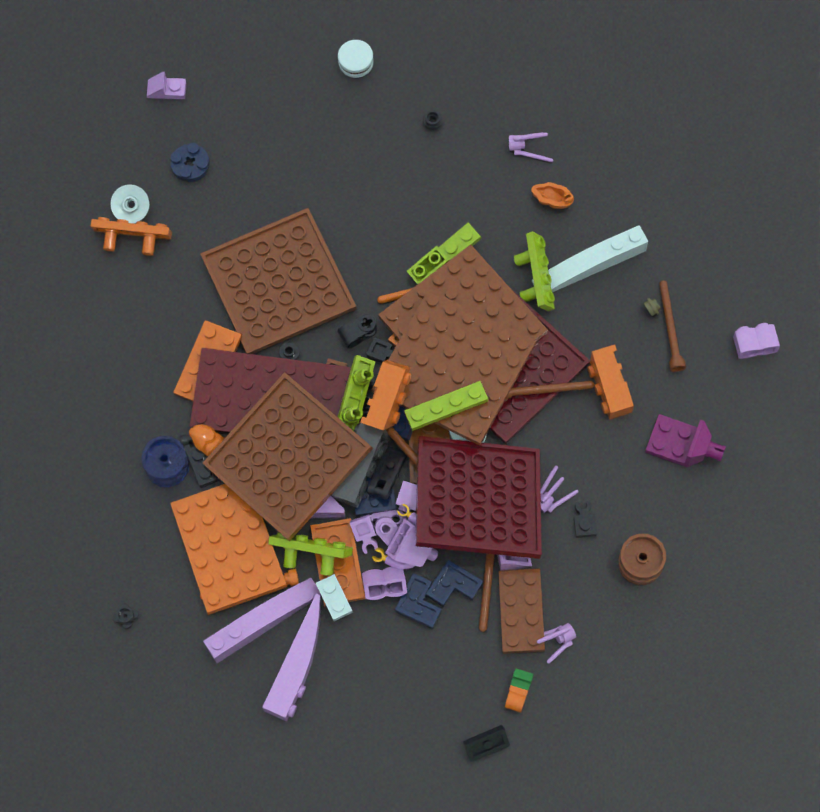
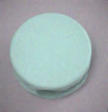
(355, 58)

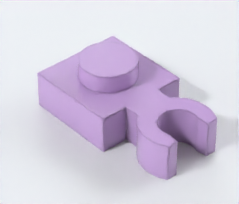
(364, 530)

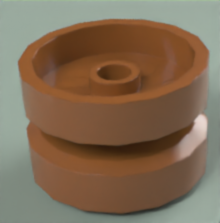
(652, 554)

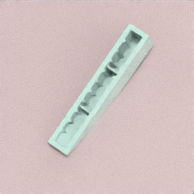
(598, 258)

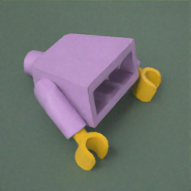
(402, 549)

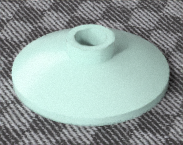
(121, 199)

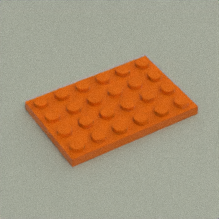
(227, 548)

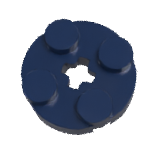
(187, 172)

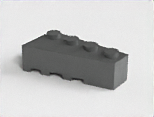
(355, 485)

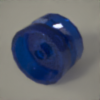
(165, 461)

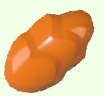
(553, 195)
(205, 438)

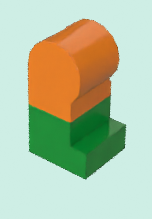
(518, 690)

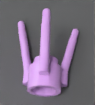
(517, 142)
(547, 499)
(563, 634)

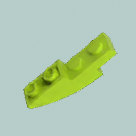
(440, 255)

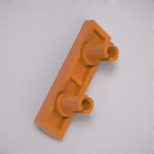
(122, 226)

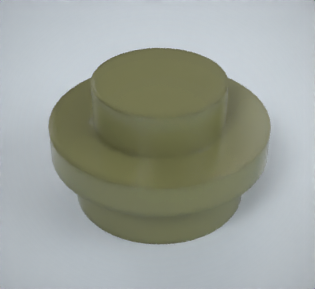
(652, 306)

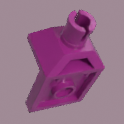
(682, 442)

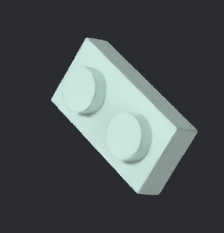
(334, 597)

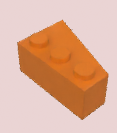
(610, 382)
(387, 395)

